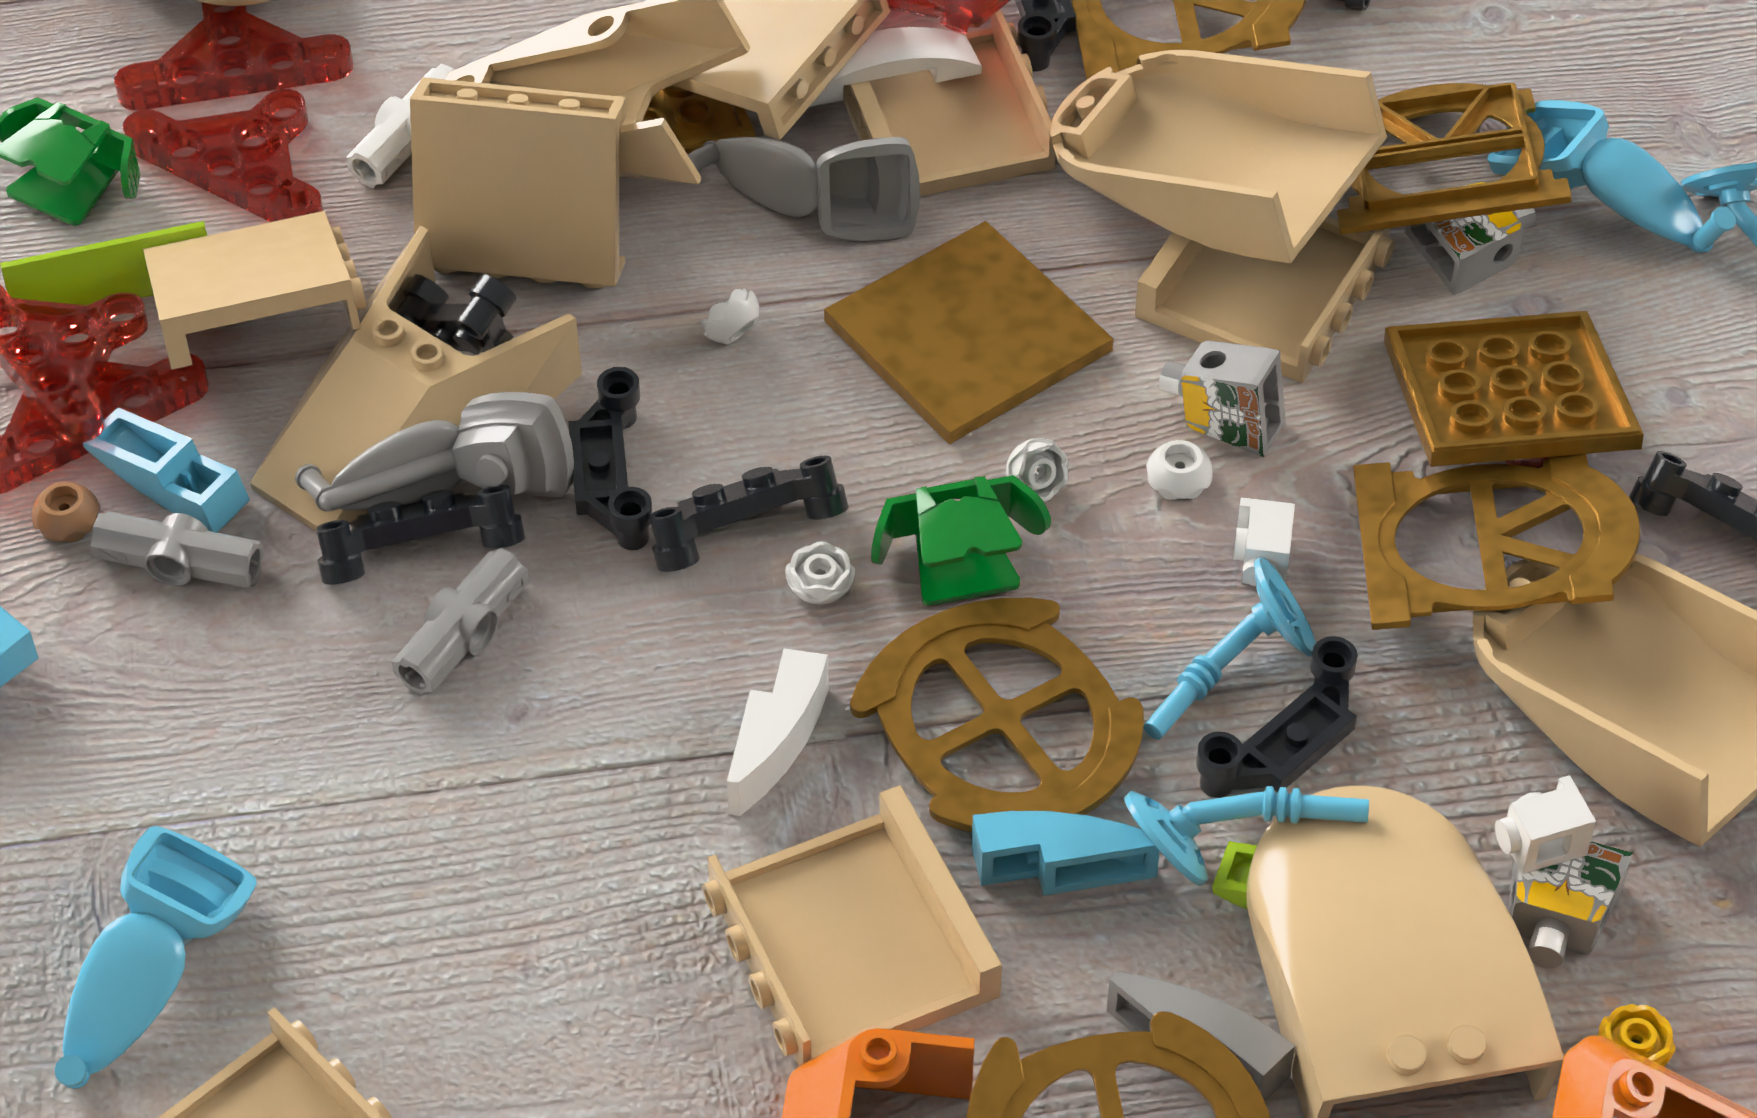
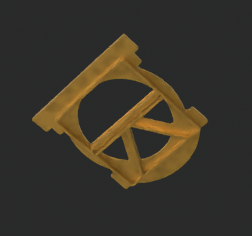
(1106, 45)
(1519, 189)
(1588, 576)

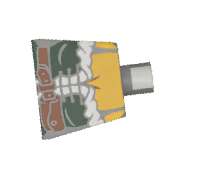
(1471, 247)
(1230, 393)
(1567, 902)

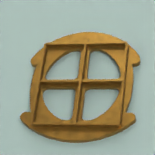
(1019, 622)
(1173, 1045)

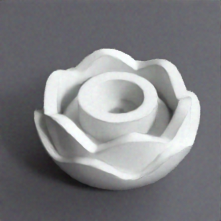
(732, 318)
(1051, 468)
(1179, 470)
(820, 559)

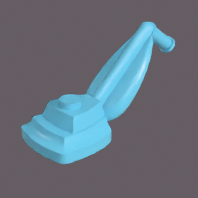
(1617, 174)
(135, 964)

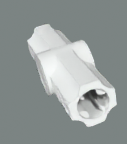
(390, 140)

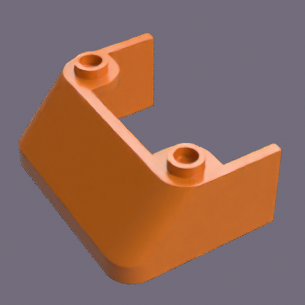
(880, 1062)
(1612, 1081)

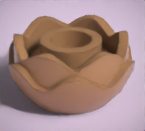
(65, 512)

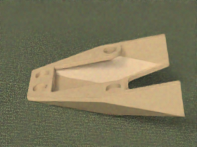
(628, 55)
(397, 378)

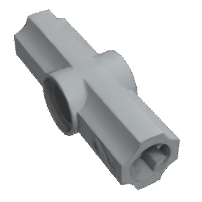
(177, 549)
(460, 621)

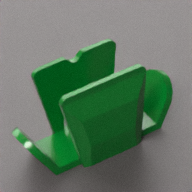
(68, 167)
(964, 540)

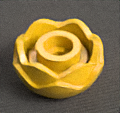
(1641, 1024)

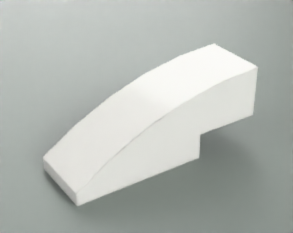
(776, 727)

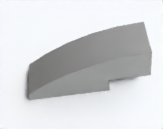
(1257, 1046)

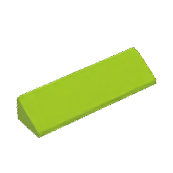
(92, 270)

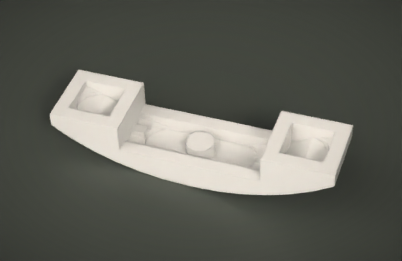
(902, 52)

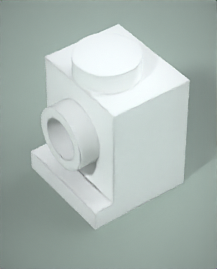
(1263, 531)
(1546, 827)

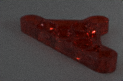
(256, 52)
(219, 143)
(79, 364)
(115, 386)

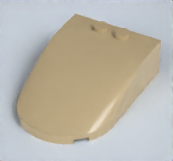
(1222, 145)
(1639, 690)
(1393, 957)

